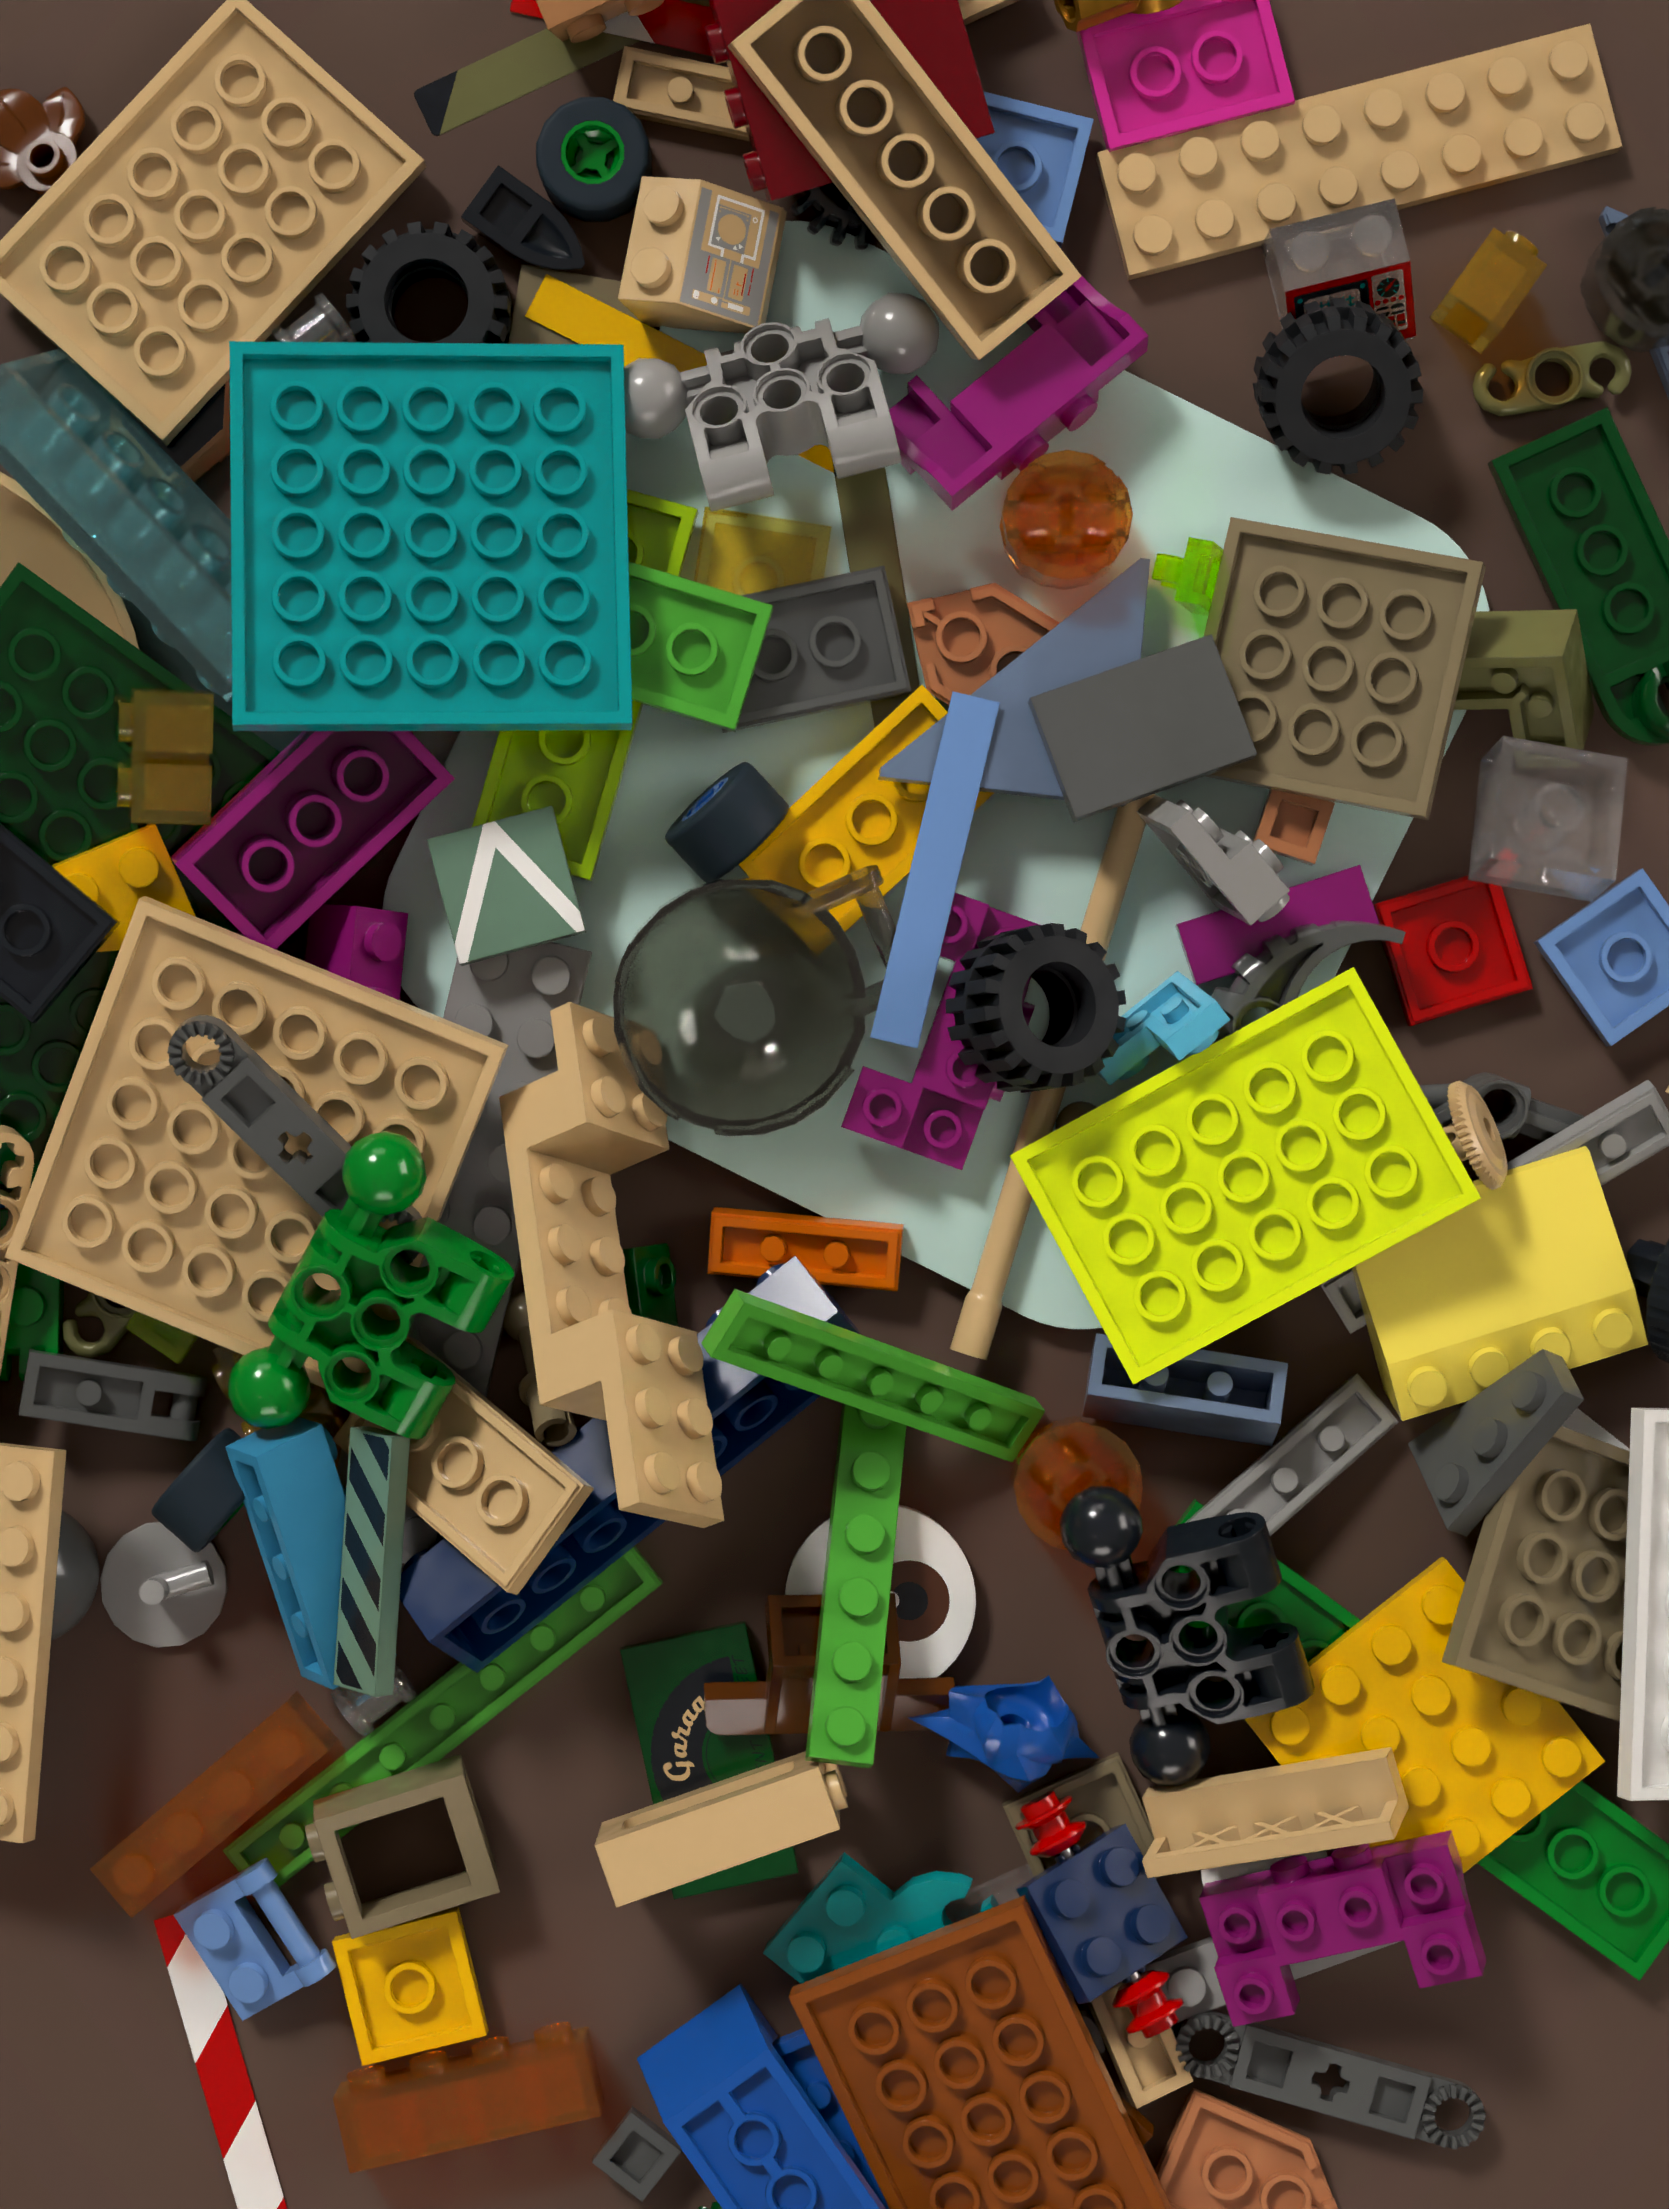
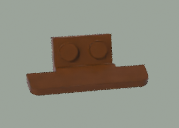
(784, 1699)

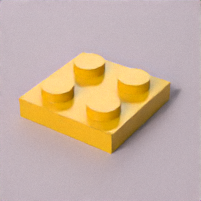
(410, 1987)

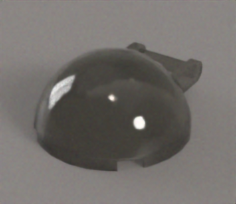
(748, 1000)

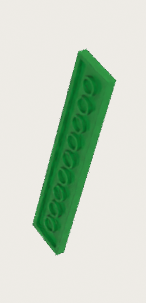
(1573, 1860)

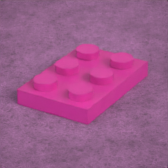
(1184, 69)

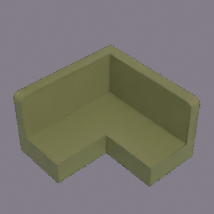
(1532, 668)

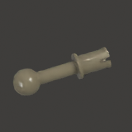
(549, 1424)

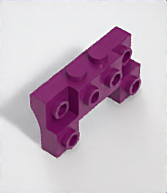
(1022, 399)
(945, 1099)
(1340, 1906)

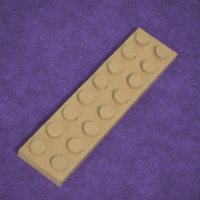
(1361, 145)

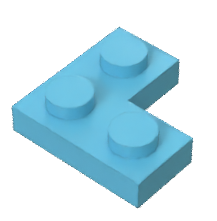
(1172, 1016)

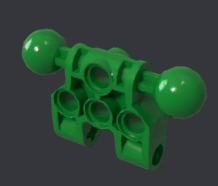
(403, 1383)

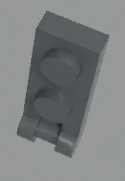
(110, 1395)

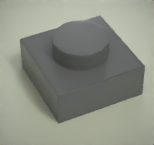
(637, 2153)

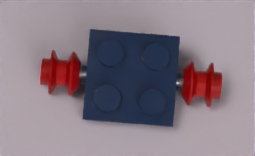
(1101, 1914)

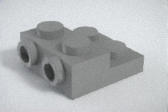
(1227, 867)

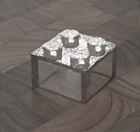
(1548, 819)

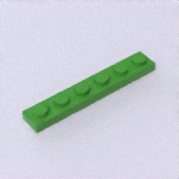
(871, 1376)
(856, 1590)

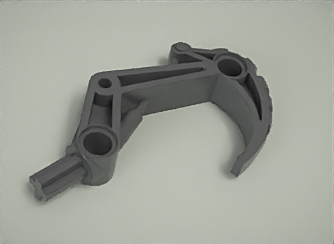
(1283, 967)

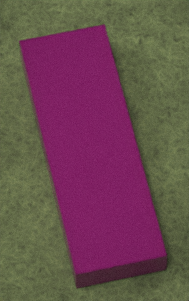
(1219, 939)

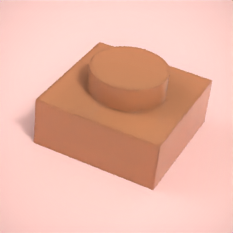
(1294, 825)

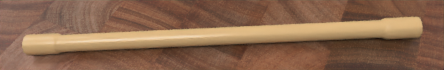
(984, 1300)

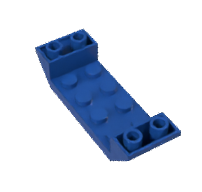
(747, 2115)

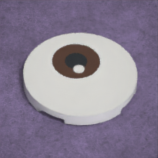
(929, 1584)

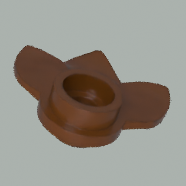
(35, 132)

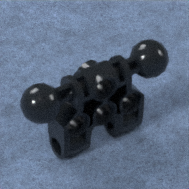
(1230, 1564)

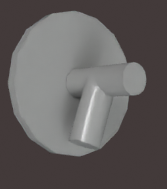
(161, 1587)

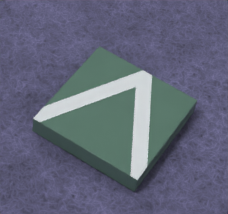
(506, 885)

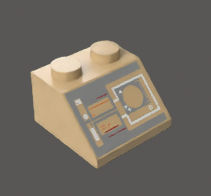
(700, 256)

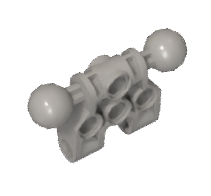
(784, 396)

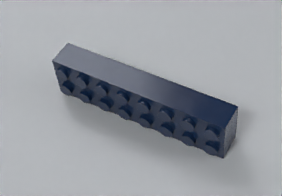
(479, 1620)

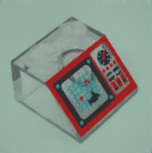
(1346, 256)

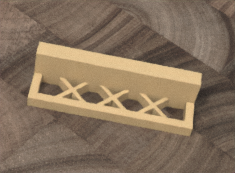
(1274, 1812)

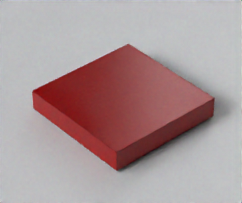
(1454, 948)

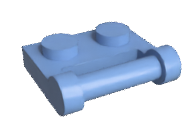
(240, 1947)

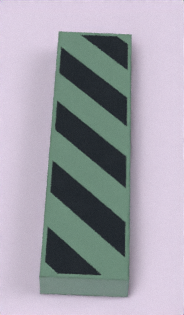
(371, 1561)

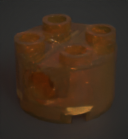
(1065, 520)
(1063, 1461)

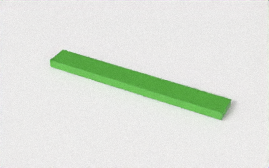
(447, 1713)

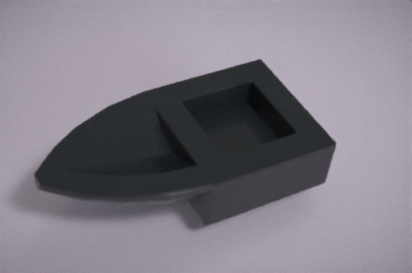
(523, 223)

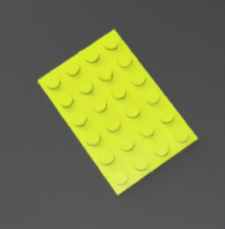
(1245, 1176)

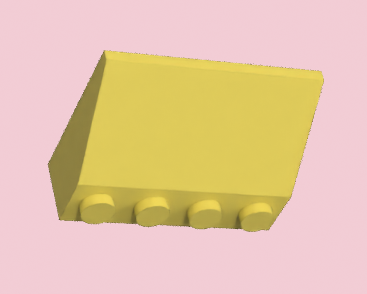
(1498, 1285)

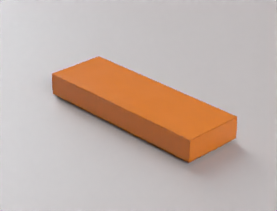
(830, 1248)

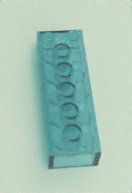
(122, 506)

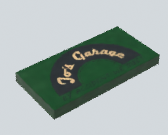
(677, 1747)

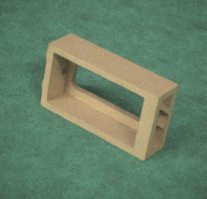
(719, 1826)

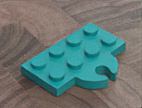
(859, 1916)

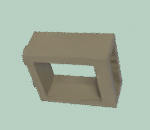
(385, 1796)

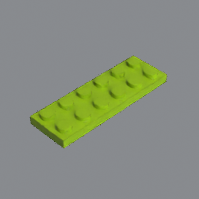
(583, 768)

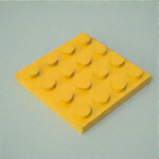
(1464, 1745)

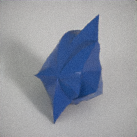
(1010, 1729)

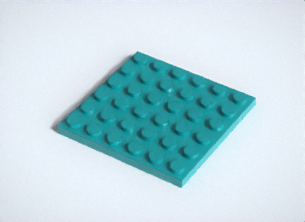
(429, 537)

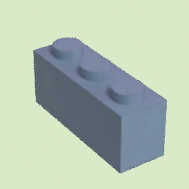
(1197, 1395)

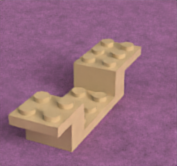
(586, 1343)

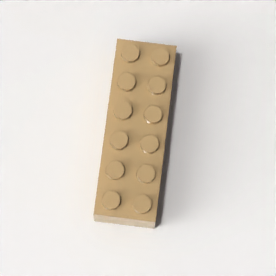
(906, 166)

